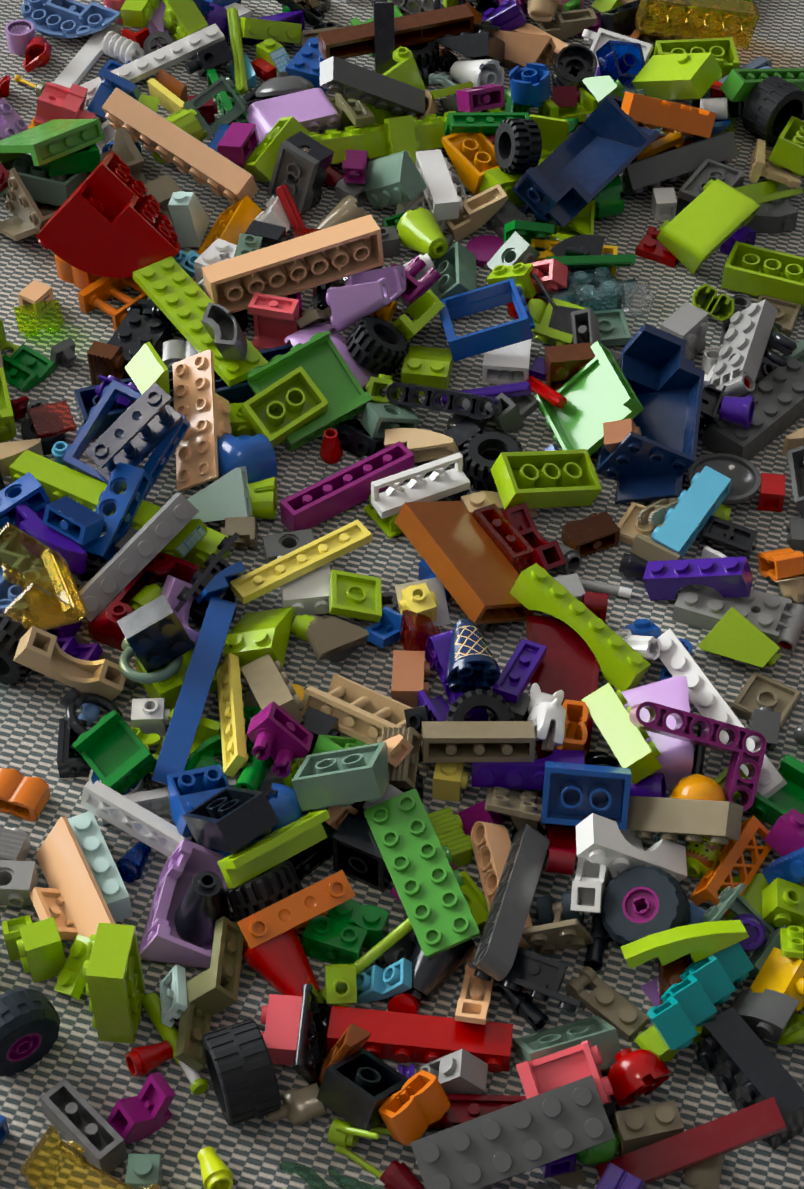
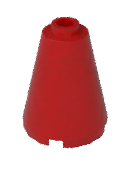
(282, 963)

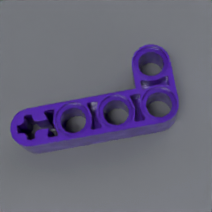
(437, 653)

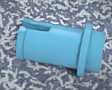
(58, 451)

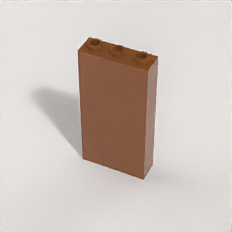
(463, 560)

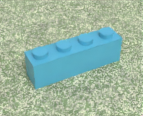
(693, 511)

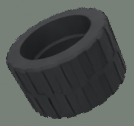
(771, 108)
(241, 1072)

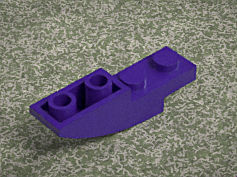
(31, 524)

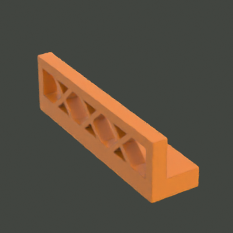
(730, 854)

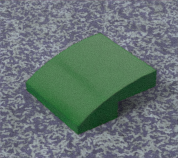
(27, 368)

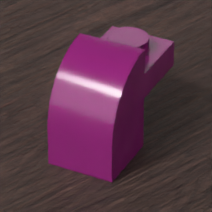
(355, 166)
(143, 1114)

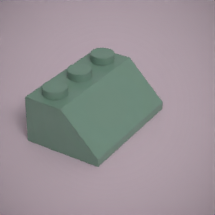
(392, 180)
(456, 272)
(342, 777)
(569, 1035)

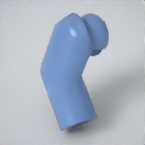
(89, 713)

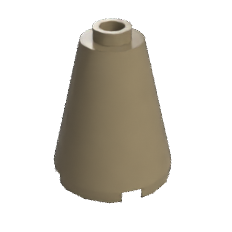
(344, 211)

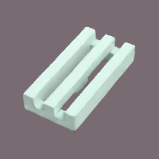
(174, 995)

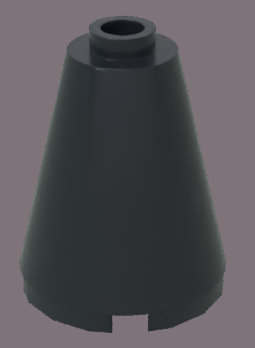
(200, 908)
(434, 972)

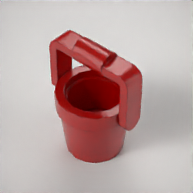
(36, 53)

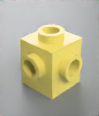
(419, 600)

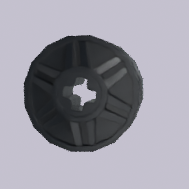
(574, 65)

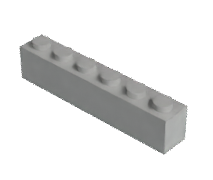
(136, 554)

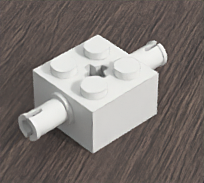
(216, 252)

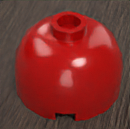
(636, 1074)

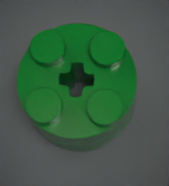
(608, 200)

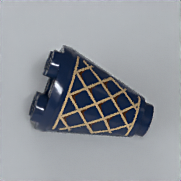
(470, 660)

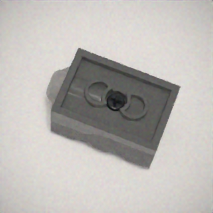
(303, 169)
(708, 170)

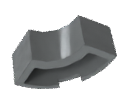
(225, 331)
(765, 1012)

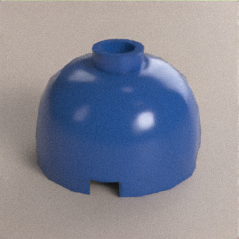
(285, 805)

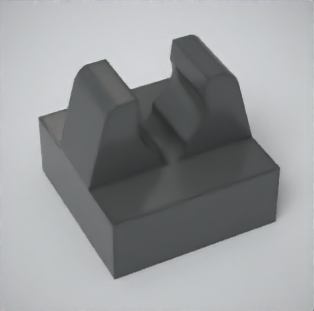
(64, 353)

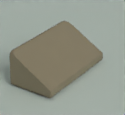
(652, 551)

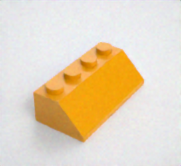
(232, 222)

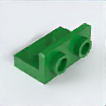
(528, 230)
(333, 940)

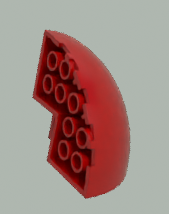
(110, 224)

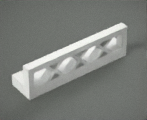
(419, 489)
(131, 818)

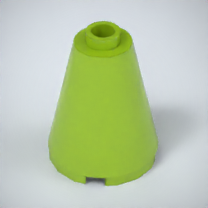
(422, 233)

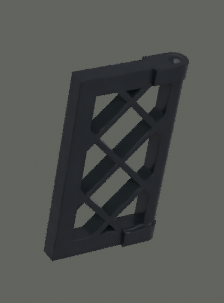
(303, 1061)

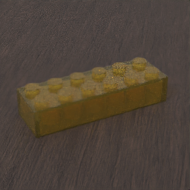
(698, 19)

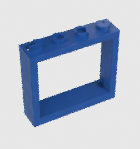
(493, 337)
(97, 414)

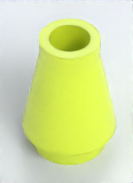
(213, 1170)

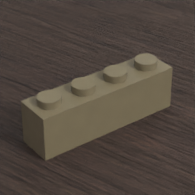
(271, 684)
(478, 741)
(684, 818)

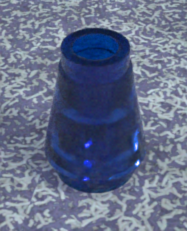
(133, 862)

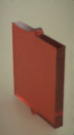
(52, 419)

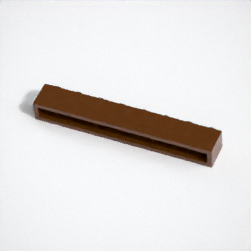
(408, 31)

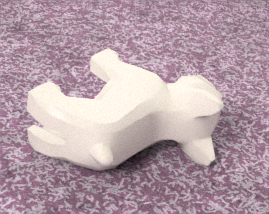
(547, 717)

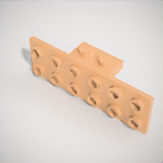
(208, 419)
(72, 891)

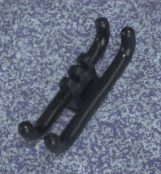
(781, 344)

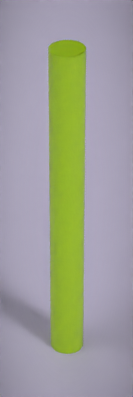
(379, 949)

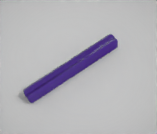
(509, 390)

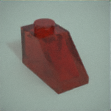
(415, 630)

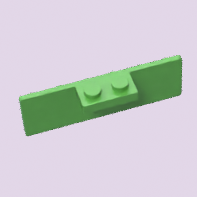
(422, 873)

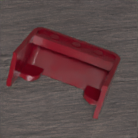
(105, 626)

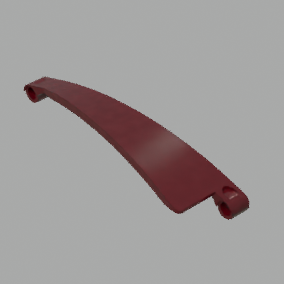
(575, 670)

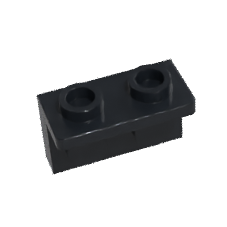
(356, 439)

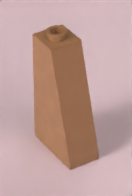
(525, 48)

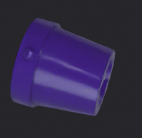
(738, 410)
(650, 787)
(755, 930)

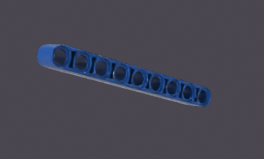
(194, 690)

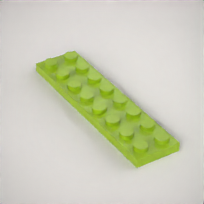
(184, 306)

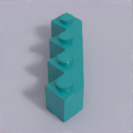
(693, 998)

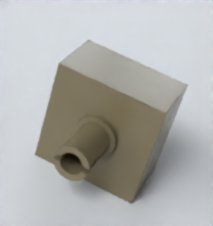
(162, 190)

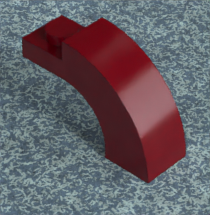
(546, 553)

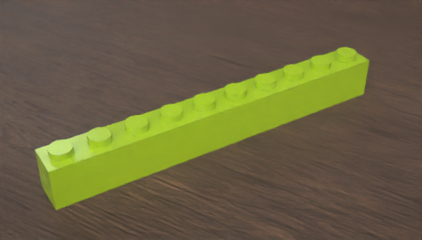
(63, 481)

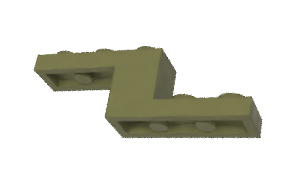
(352, 112)
(210, 992)

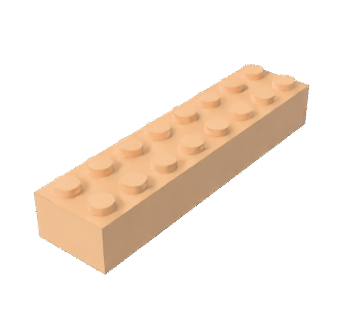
(179, 148)
(296, 264)

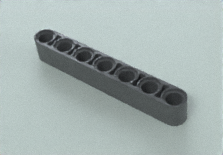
(511, 903)

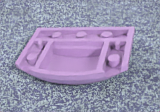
(304, 335)

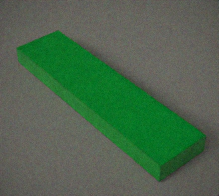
(596, 261)

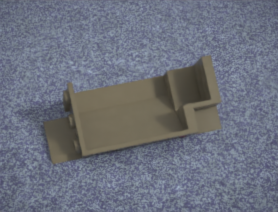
(32, 216)

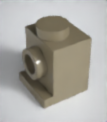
(245, 527)

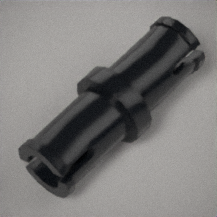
(600, 943)
(522, 1004)

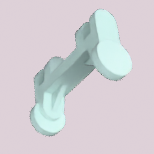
(441, 78)

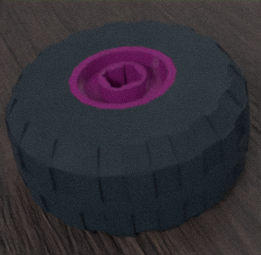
(643, 904)
(26, 1029)

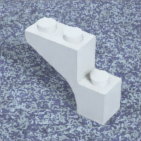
(589, 886)

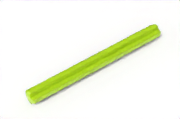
(237, 50)

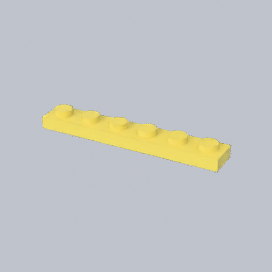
(300, 561)
(231, 716)

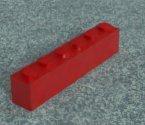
(423, 1037)

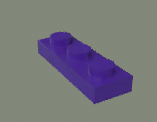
(519, 670)

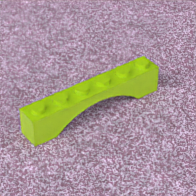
(617, 659)

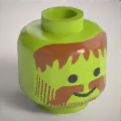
(701, 857)

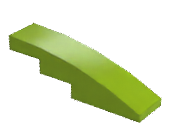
(697, 939)

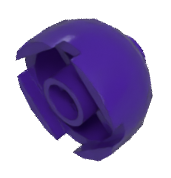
(219, 16)

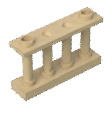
(359, 709)

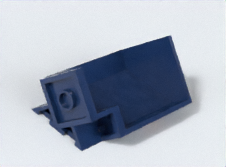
(583, 164)
(672, 400)

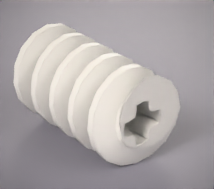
(121, 48)

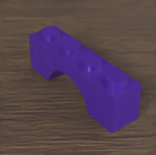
(726, 575)
(520, 774)

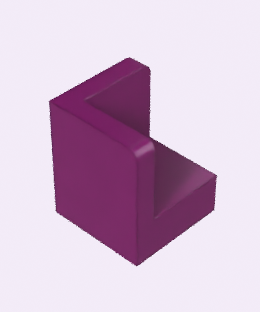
(478, 813)

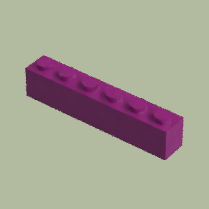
(343, 488)

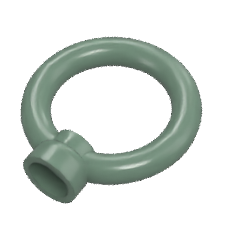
(145, 678)

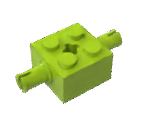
(183, 18)

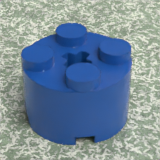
(530, 84)

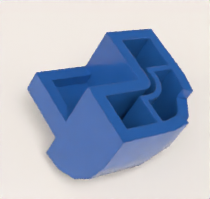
(247, 451)

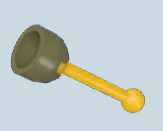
(39, 87)

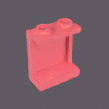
(273, 319)
(564, 1068)

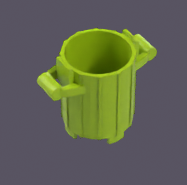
(189, 123)

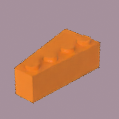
(668, 115)

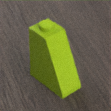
(741, 640)

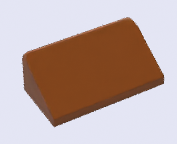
(173, 85)
(349, 1042)

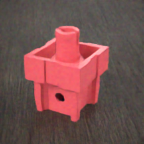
(62, 103)

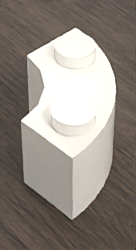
(274, 213)

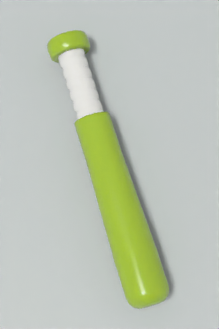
(152, 1006)

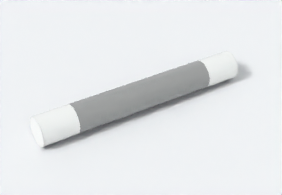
(605, 588)

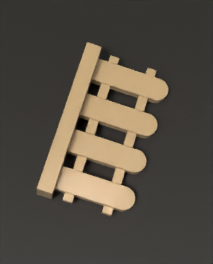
(763, 167)

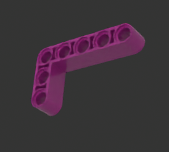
(710, 738)

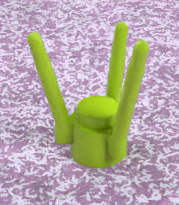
(344, 1134)

